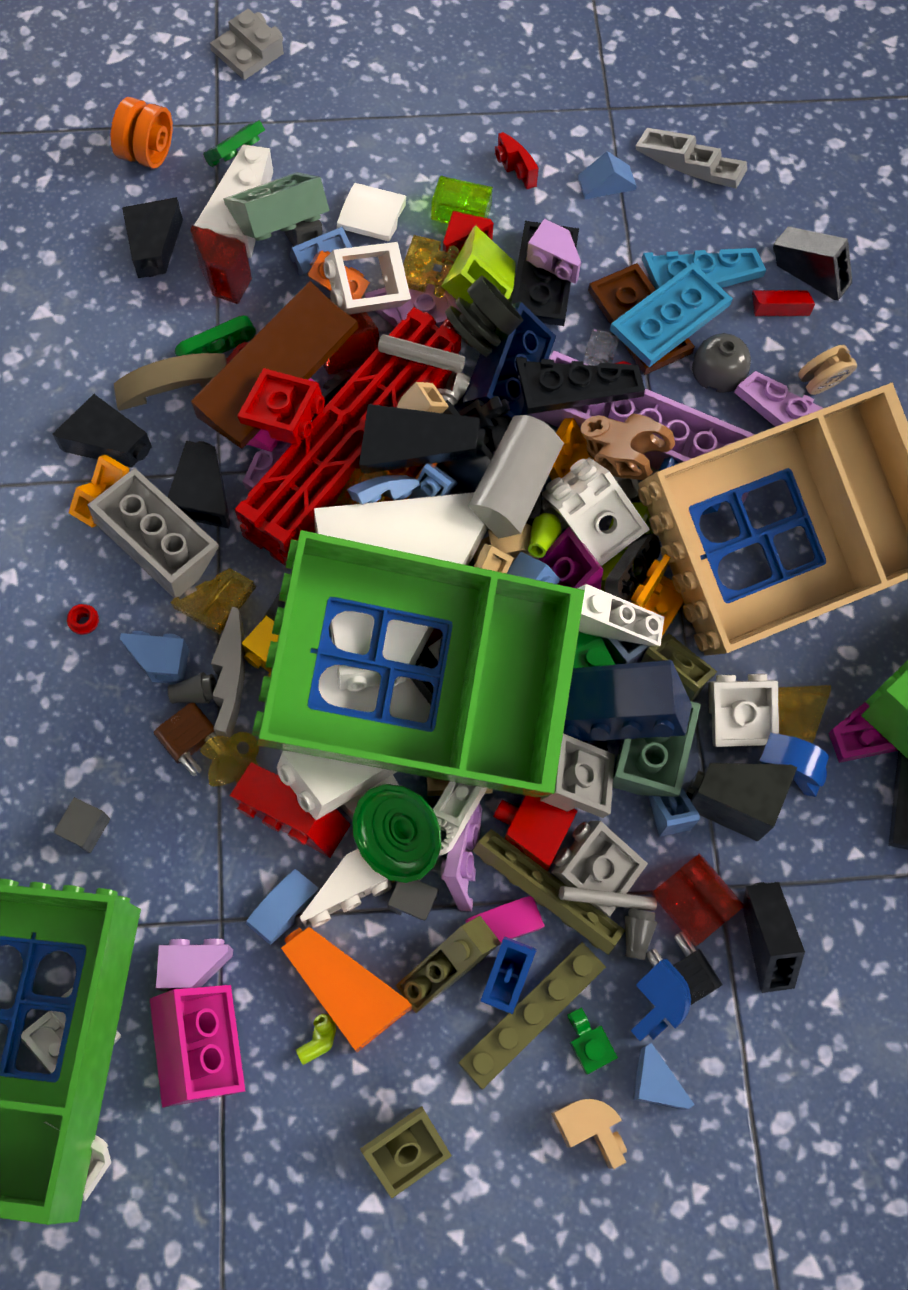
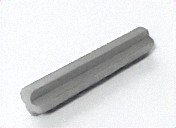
(421, 353)

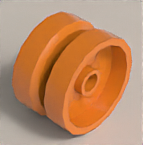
(141, 132)

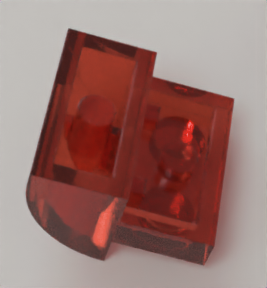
(697, 899)

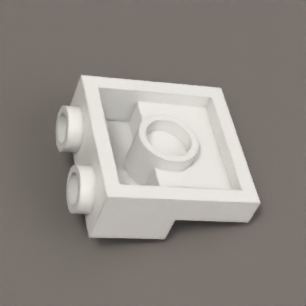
(743, 710)

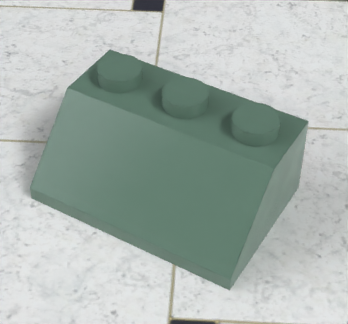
(278, 205)
(656, 763)

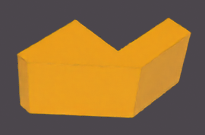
(105, 475)

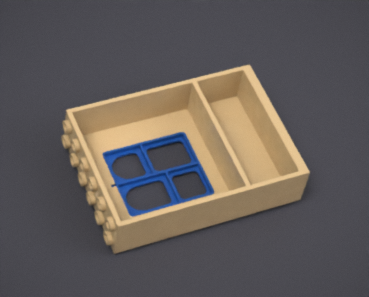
(848, 495)

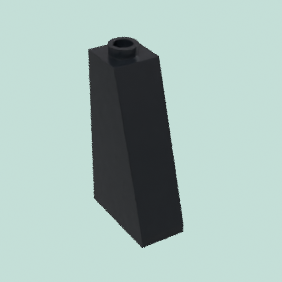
(414, 438)

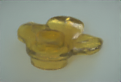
(226, 760)

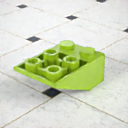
(478, 258)

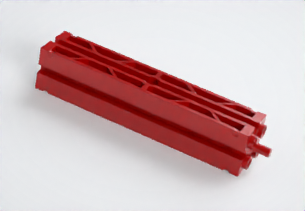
(322, 464)

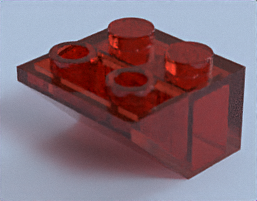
(222, 263)

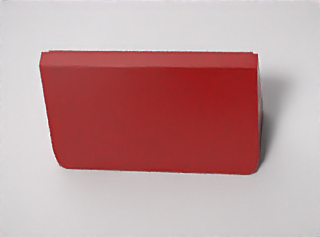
(782, 302)

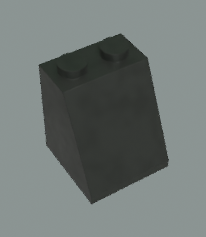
(742, 795)

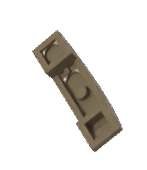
(166, 376)

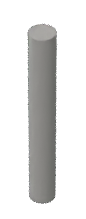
(607, 898)

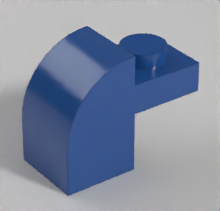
(802, 754)
(668, 994)

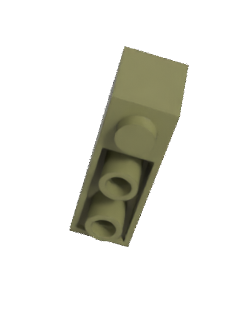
(448, 963)

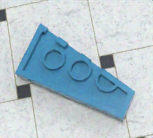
(724, 268)

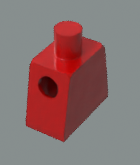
(535, 828)

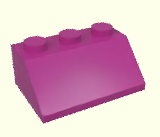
(196, 1044)

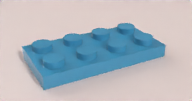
(671, 314)

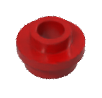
(78, 612)

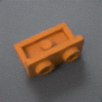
(356, 279)

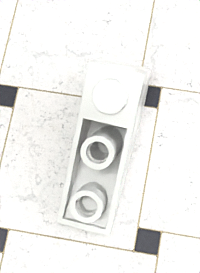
(618, 619)
(344, 889)

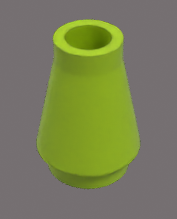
(544, 532)

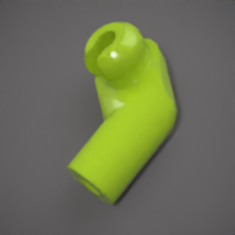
(321, 1040)

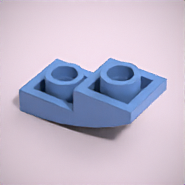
(392, 486)
(281, 906)

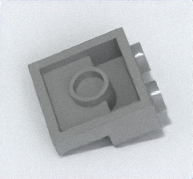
(248, 44)
(583, 778)
(598, 862)

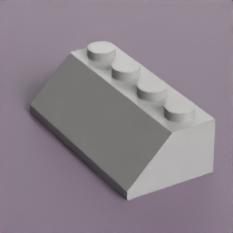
(153, 532)

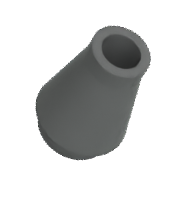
(194, 689)
(638, 932)

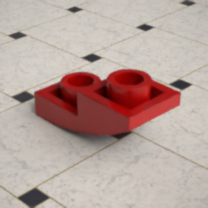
(516, 158)

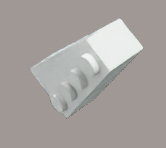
(249, 169)

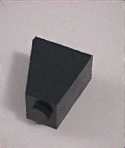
(152, 234)
(815, 259)
(102, 430)
(200, 486)
(772, 937)

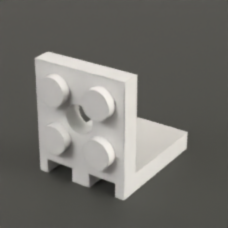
(587, 497)

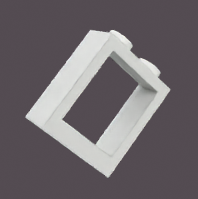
(392, 273)

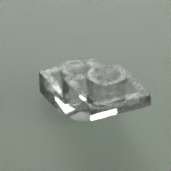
(600, 348)

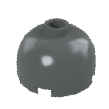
(721, 362)

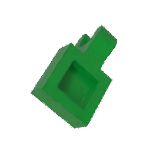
(591, 1046)

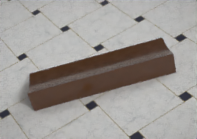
(292, 343)

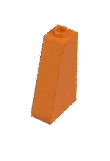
(348, 992)

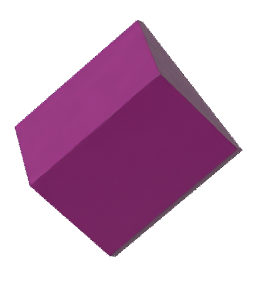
(573, 562)

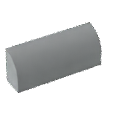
(516, 475)

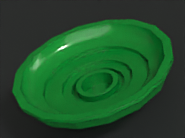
(397, 833)

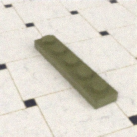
(545, 888)
(531, 1015)

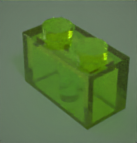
(460, 197)

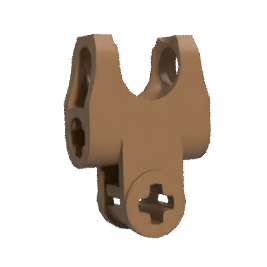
(622, 444)

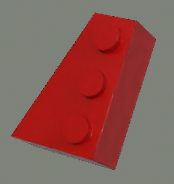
(267, 797)

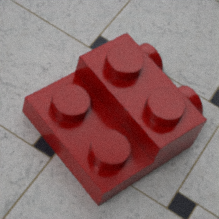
(282, 406)

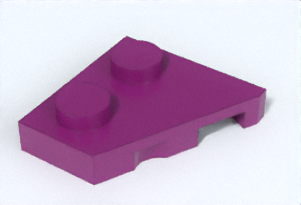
(857, 738)

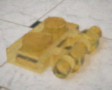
(420, 262)

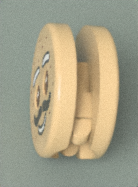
(827, 369)

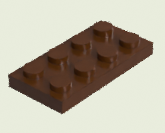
(619, 294)

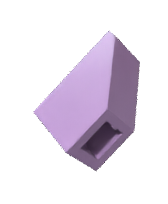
(554, 251)
(189, 965)

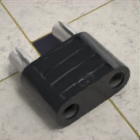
(693, 968)

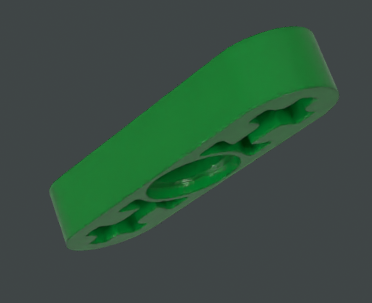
(228, 334)

